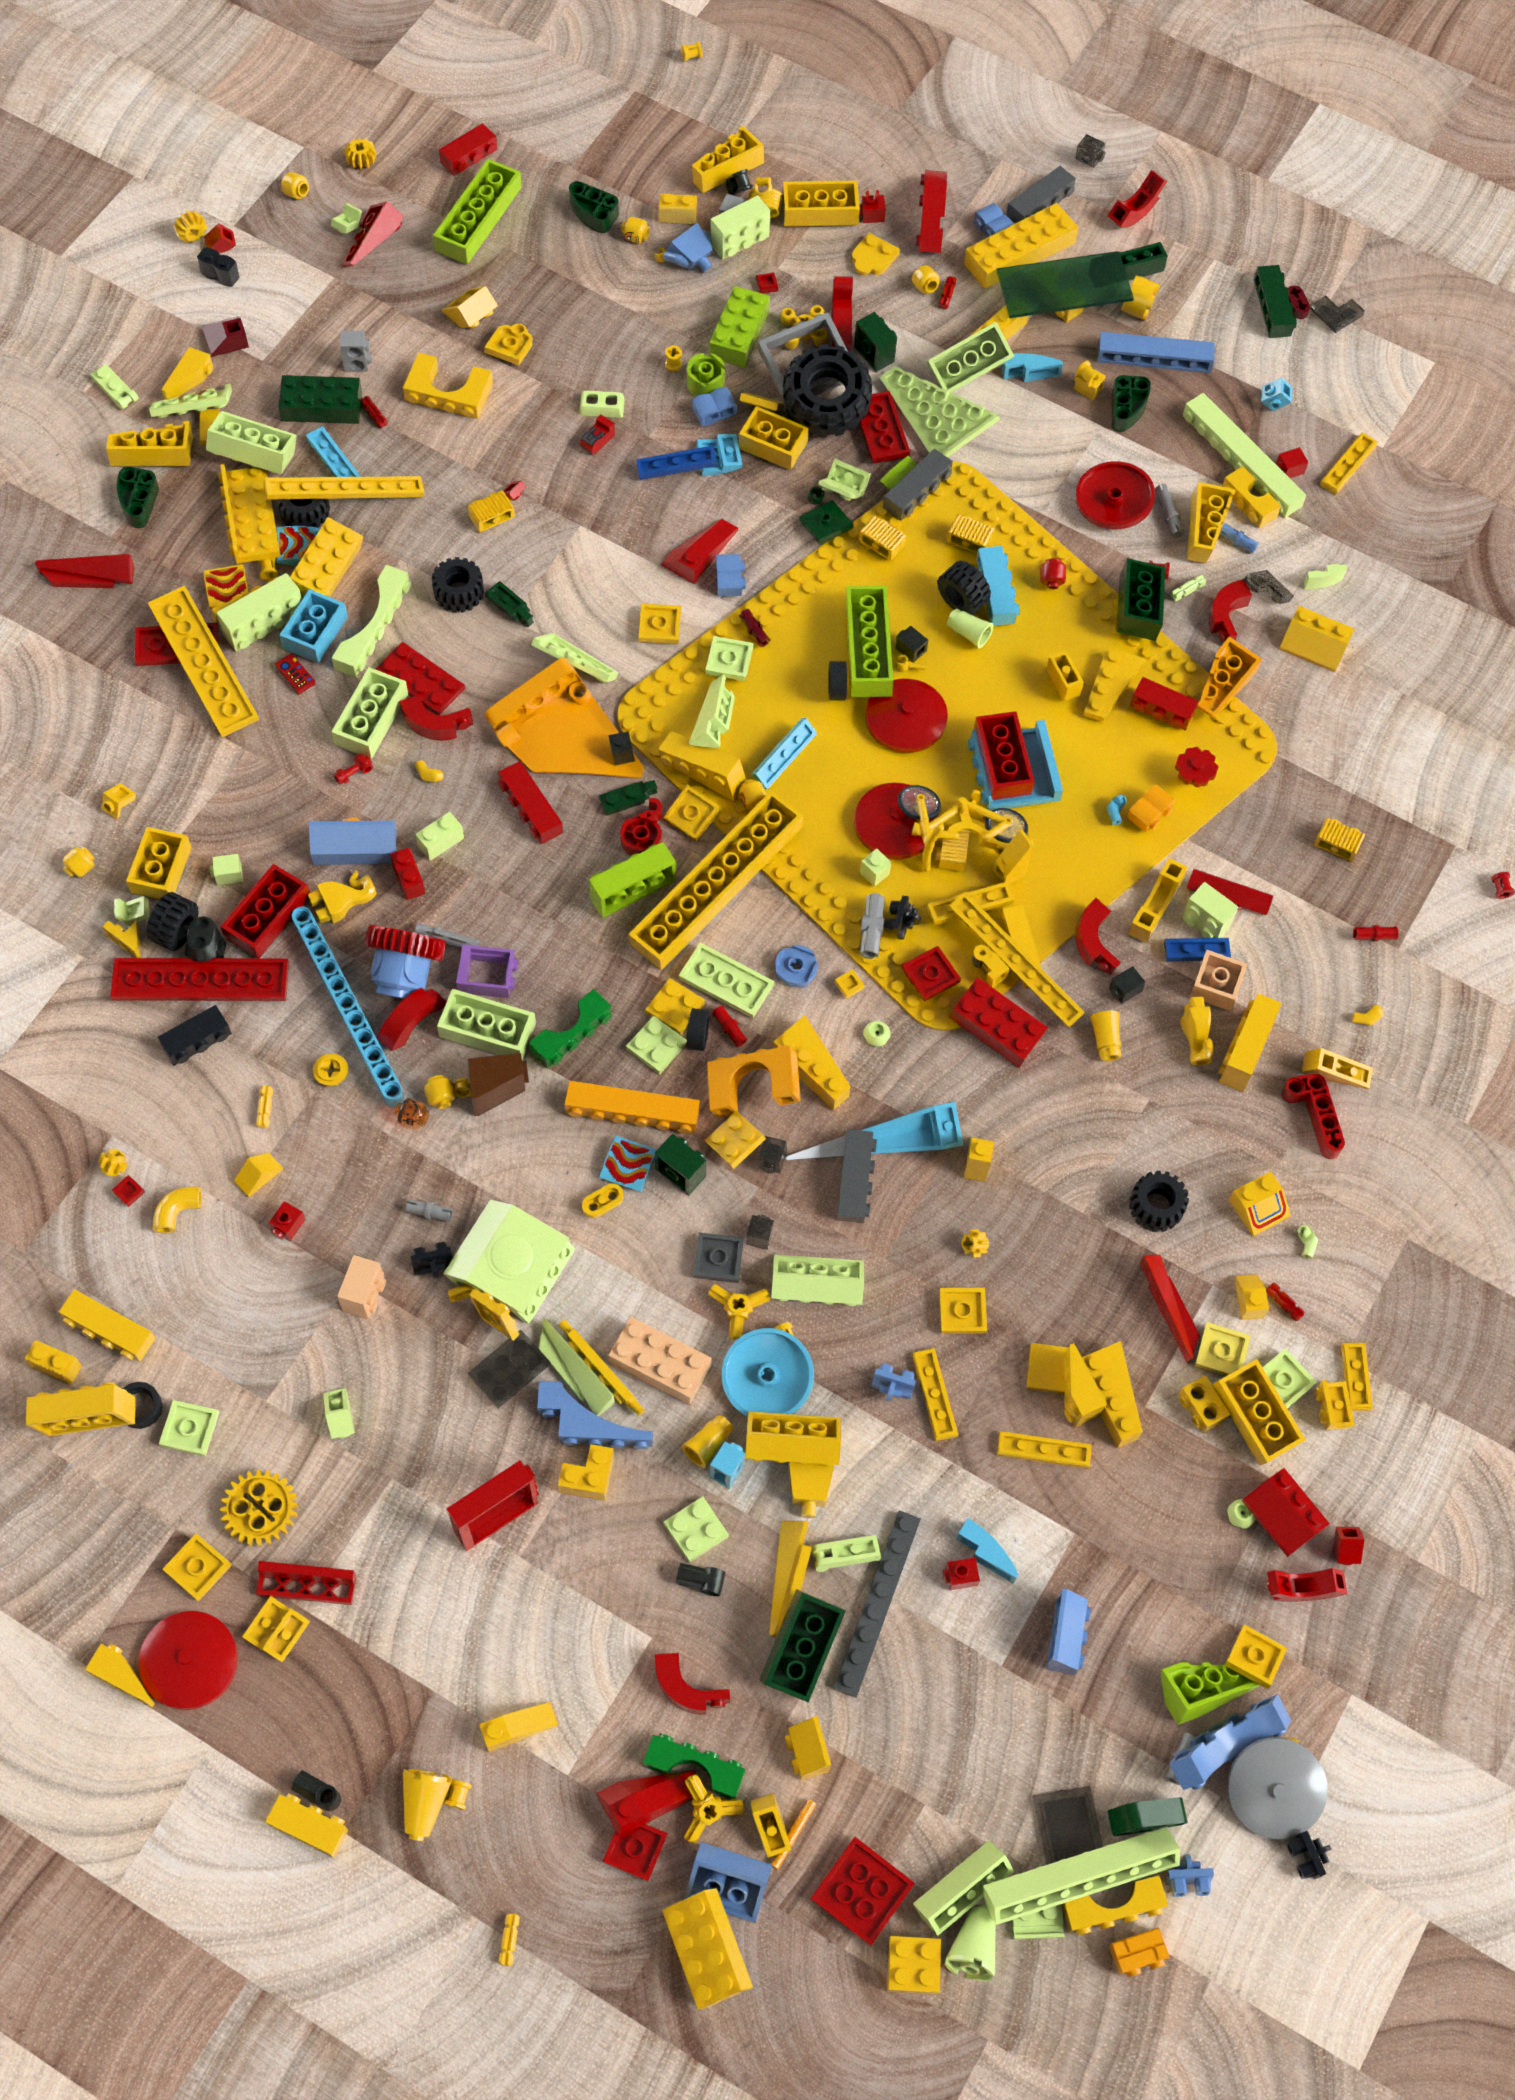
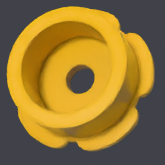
(462, 1087)

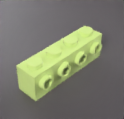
(962, 1887)

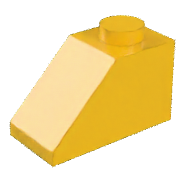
(1251, 1297)
(770, 1825)

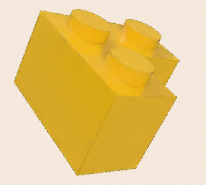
(589, 1480)

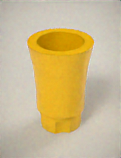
(1107, 1034)
(707, 1441)

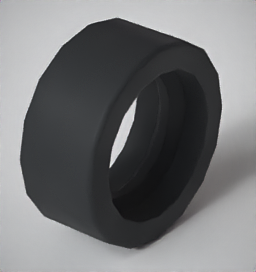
(837, 680)
(698, 1029)
(156, 1410)

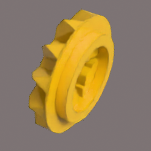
(324, 1063)

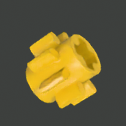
(112, 1162)
(975, 1243)

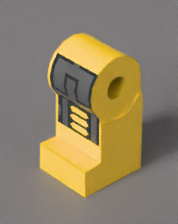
(990, 964)

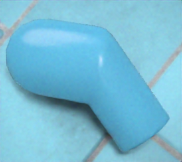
(1115, 807)

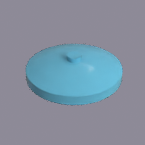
(767, 1372)

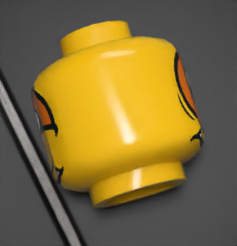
(635, 230)
(751, 793)

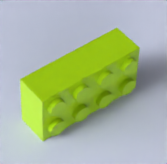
(739, 326)
(632, 879)

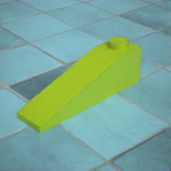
(1201, 1688)

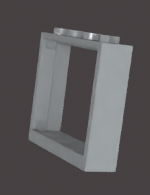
(800, 329)

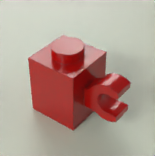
(872, 208)

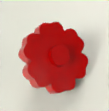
(1196, 767)

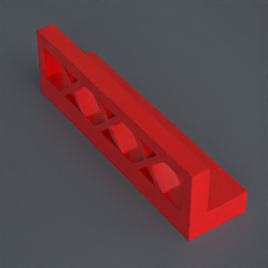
(303, 1574)

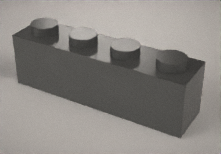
(1041, 195)
(918, 484)
(855, 1176)

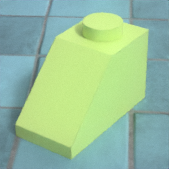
(338, 1413)

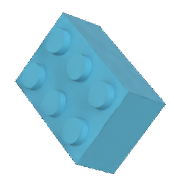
(313, 626)

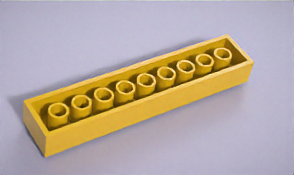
(716, 880)

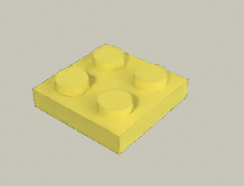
(1221, 1349)

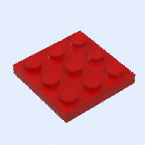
(862, 1891)

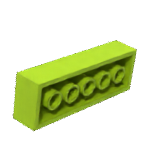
(477, 211)
(869, 641)

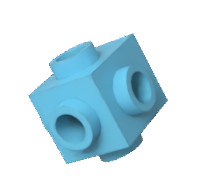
(1276, 394)

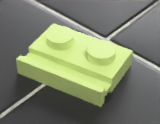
(1039, 1925)

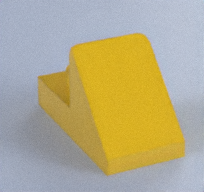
(128, 940)

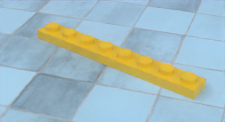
(343, 487)
(1016, 959)

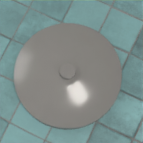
(1277, 1788)

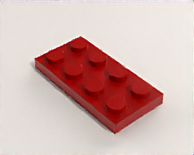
(883, 430)
(154, 648)
(422, 677)

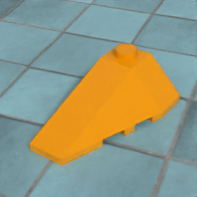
(1228, 676)

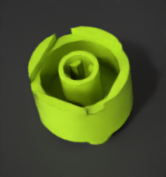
(705, 374)

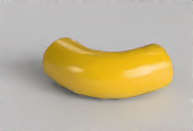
(172, 1204)

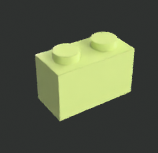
(439, 836)

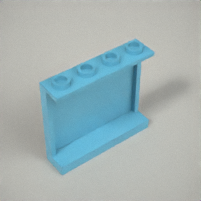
(1043, 766)

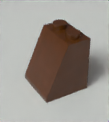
(496, 1080)

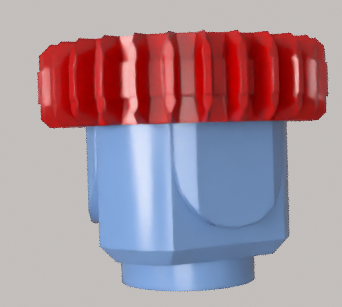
(401, 959)

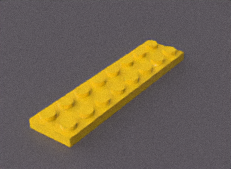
(203, 661)

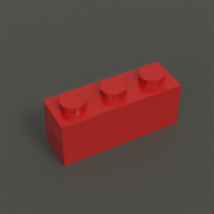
(468, 149)
(1164, 703)

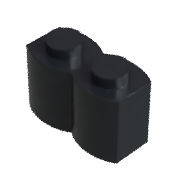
(218, 267)

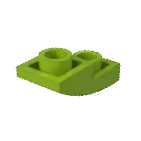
(898, 472)

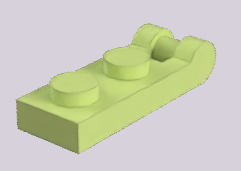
(114, 387)
(846, 1552)

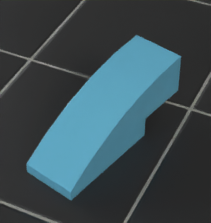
(1031, 367)
(987, 1550)

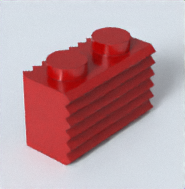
(407, 873)

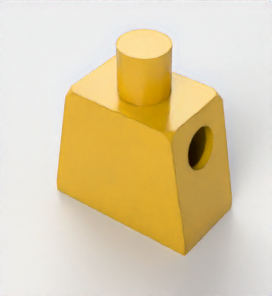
(809, 1486)

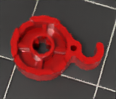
(645, 825)

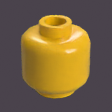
(294, 185)
(925, 279)
(78, 861)
(439, 1091)

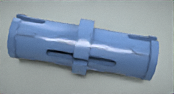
(1238, 538)

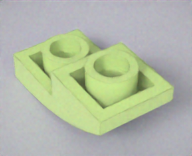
(1319, 579)

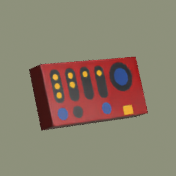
(295, 674)

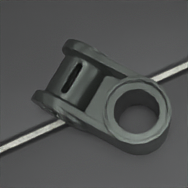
(738, 182)

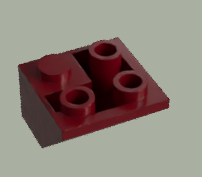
(225, 336)

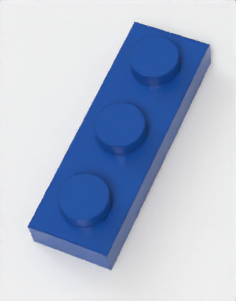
(1194, 948)

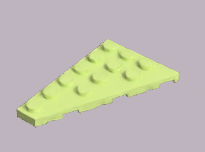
(935, 413)

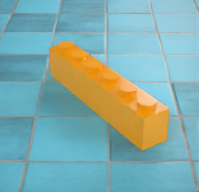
(632, 1107)

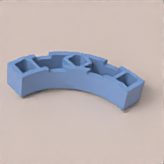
(1227, 1739)

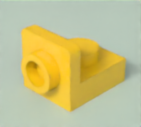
(116, 798)

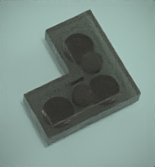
(1335, 316)
(1265, 581)

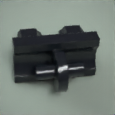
(905, 917)
(432, 1261)
(1313, 1865)

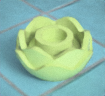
(876, 1039)
(1235, 1517)

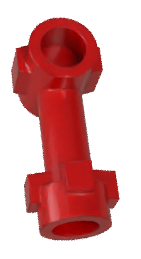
(361, 763)

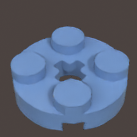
(799, 977)

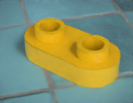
(601, 1201)

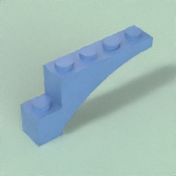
(583, 1426)

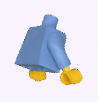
(688, 249)

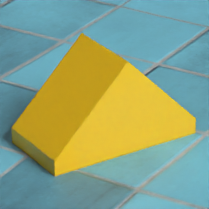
(257, 1172)

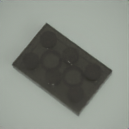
(509, 1369)

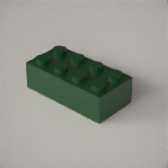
(320, 399)
(1141, 599)
(802, 1645)

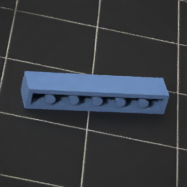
(1156, 352)

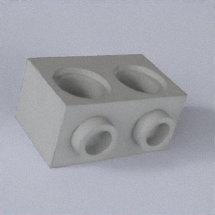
(355, 351)

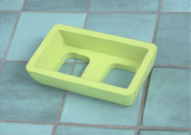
(601, 406)

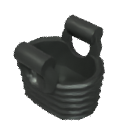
(204, 940)

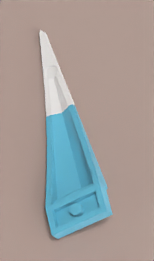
(922, 1130)

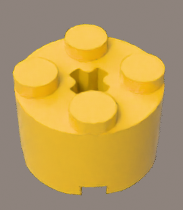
(1143, 293)

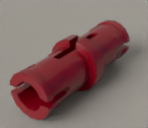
(754, 627)

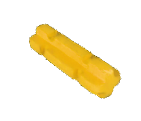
(264, 1106)
(509, 1939)

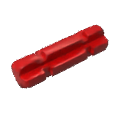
(947, 292)
(373, 412)
(1285, 1301)

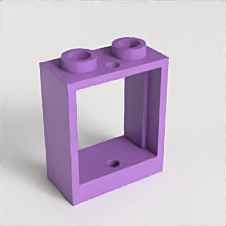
(490, 955)

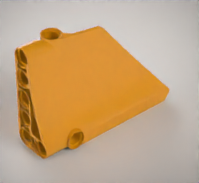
(555, 728)

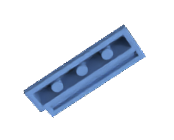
(352, 842)

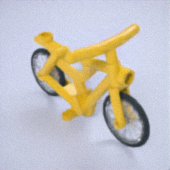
(924, 804)

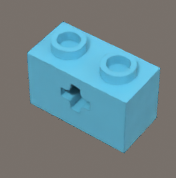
(727, 1464)

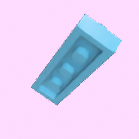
(331, 453)
(784, 753)

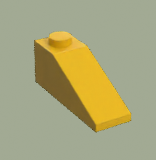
(188, 373)
(1337, 1068)
(114, 1669)
(517, 1726)

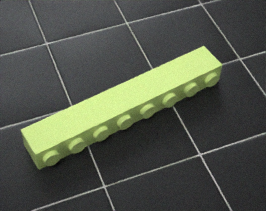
(1242, 451)
(1081, 1875)

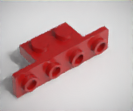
(1238, 894)

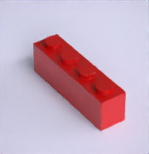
(530, 802)

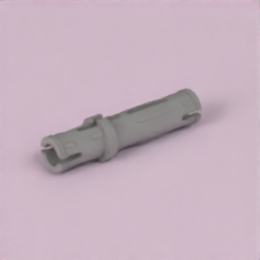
(1172, 517)
(424, 929)

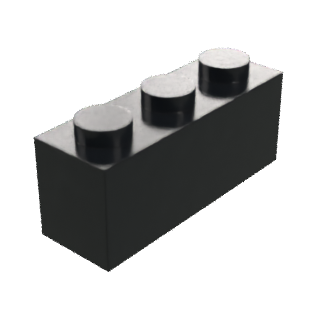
(195, 1035)

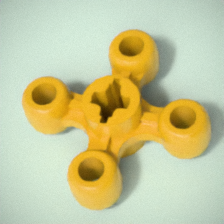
(789, 318)

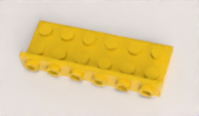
(249, 515)

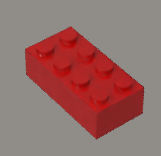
(1004, 755)
(265, 911)
(998, 1022)

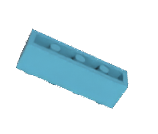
(993, 565)

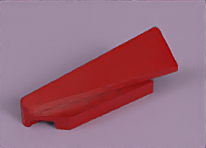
(88, 571)
(1170, 1305)

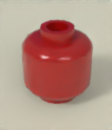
(1053, 573)

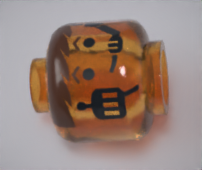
(412, 1113)

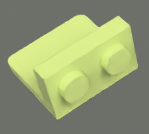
(845, 480)

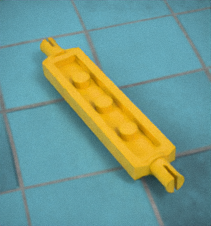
(606, 1376)

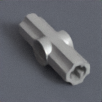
(872, 926)

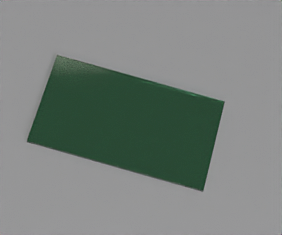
(1064, 284)

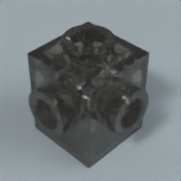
(1090, 151)

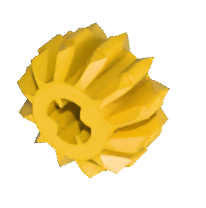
(360, 153)
(190, 226)

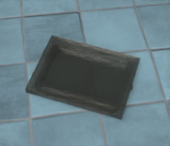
(1067, 1823)

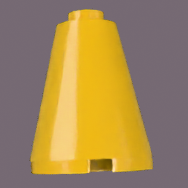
(423, 1799)

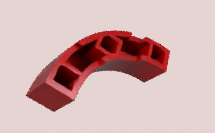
(933, 208)

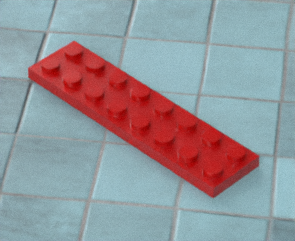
(199, 981)

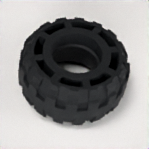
(827, 415)

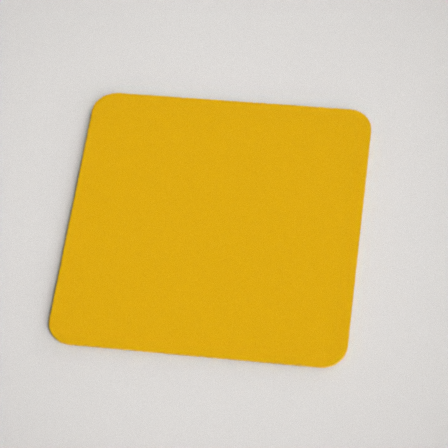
(1075, 844)

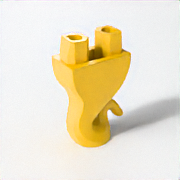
(340, 897)
(1196, 1027)

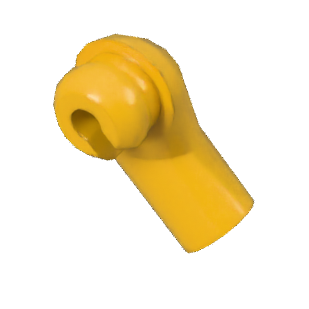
(428, 774)
(1368, 1018)

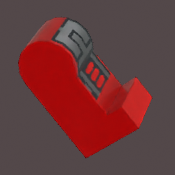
(598, 435)

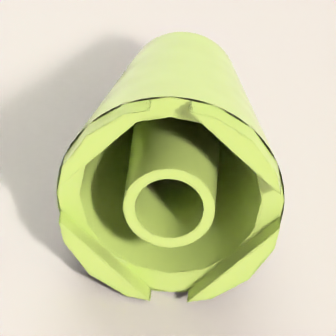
(974, 1946)

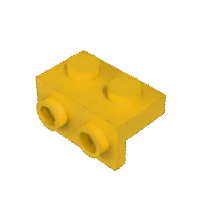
(1335, 1405)

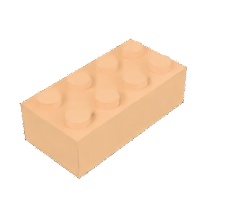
(660, 1360)

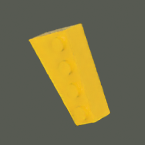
(1207, 516)

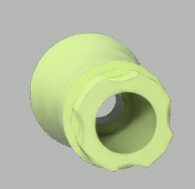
(970, 627)

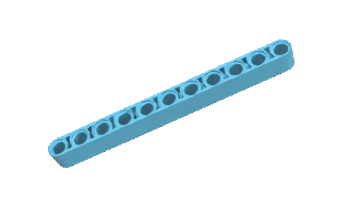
(350, 1014)

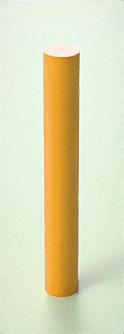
(795, 1831)

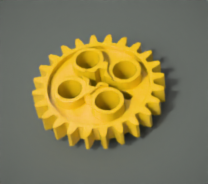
(244, 1523)

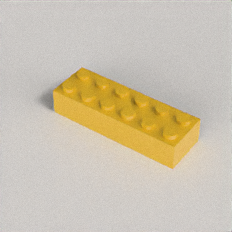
(1021, 244)

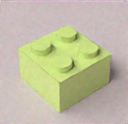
(1209, 912)

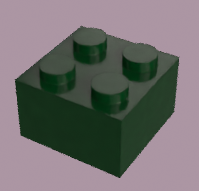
(875, 341)
(680, 1163)

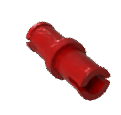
(1375, 933)
(729, 1026)

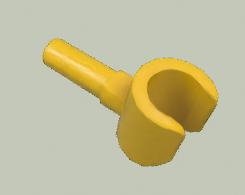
(904, 664)

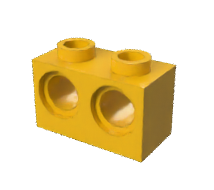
(1209, 1402)

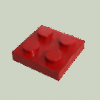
(931, 973)
(636, 1851)

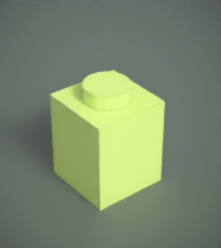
(875, 867)
(226, 869)

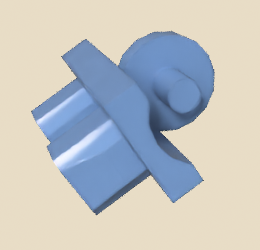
(892, 1383)
(1189, 1873)

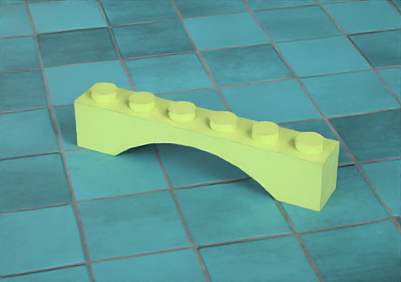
(353, 652)

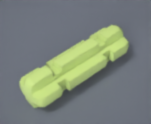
(1188, 587)

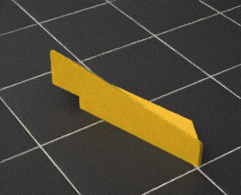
(790, 1570)

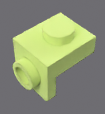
(348, 220)
(132, 910)

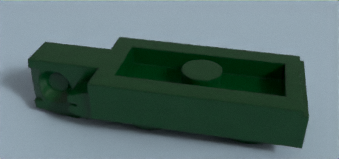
(509, 603)
(627, 796)

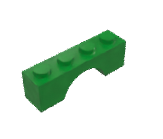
(551, 1046)
(665, 1755)

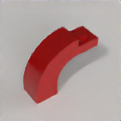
(1138, 206)
(1229, 598)
(431, 725)
(1088, 939)
(407, 1015)
(1306, 1586)
(680, 1693)

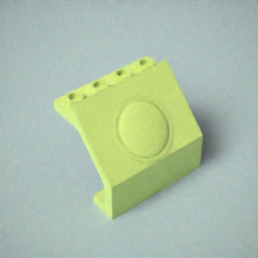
(511, 1258)

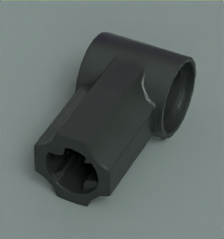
(706, 1580)
(314, 1790)

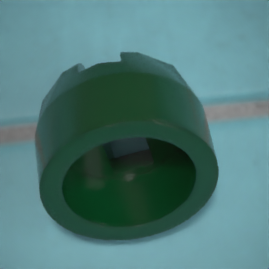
(818, 497)

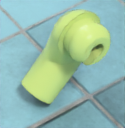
(1309, 1240)

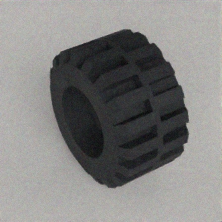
(309, 515)
(457, 571)
(964, 587)
(170, 921)
(1163, 1185)

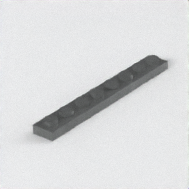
(877, 1604)

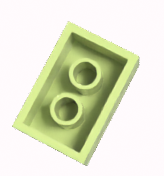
(740, 227)

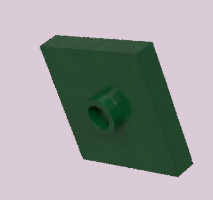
(826, 522)

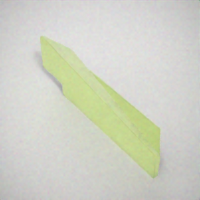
(714, 715)
(574, 1371)

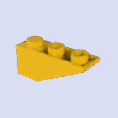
(1014, 859)

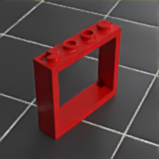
(493, 1505)

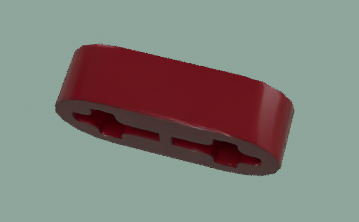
(1301, 301)

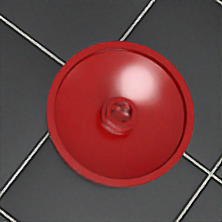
(1115, 495)
(908, 719)
(883, 824)
(188, 1660)

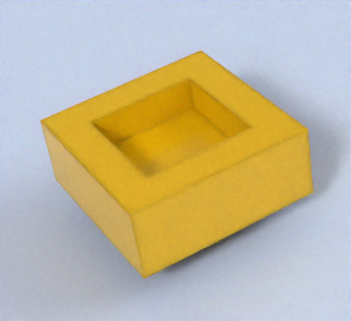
(849, 984)

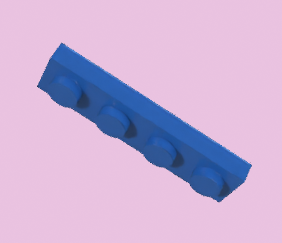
(676, 462)

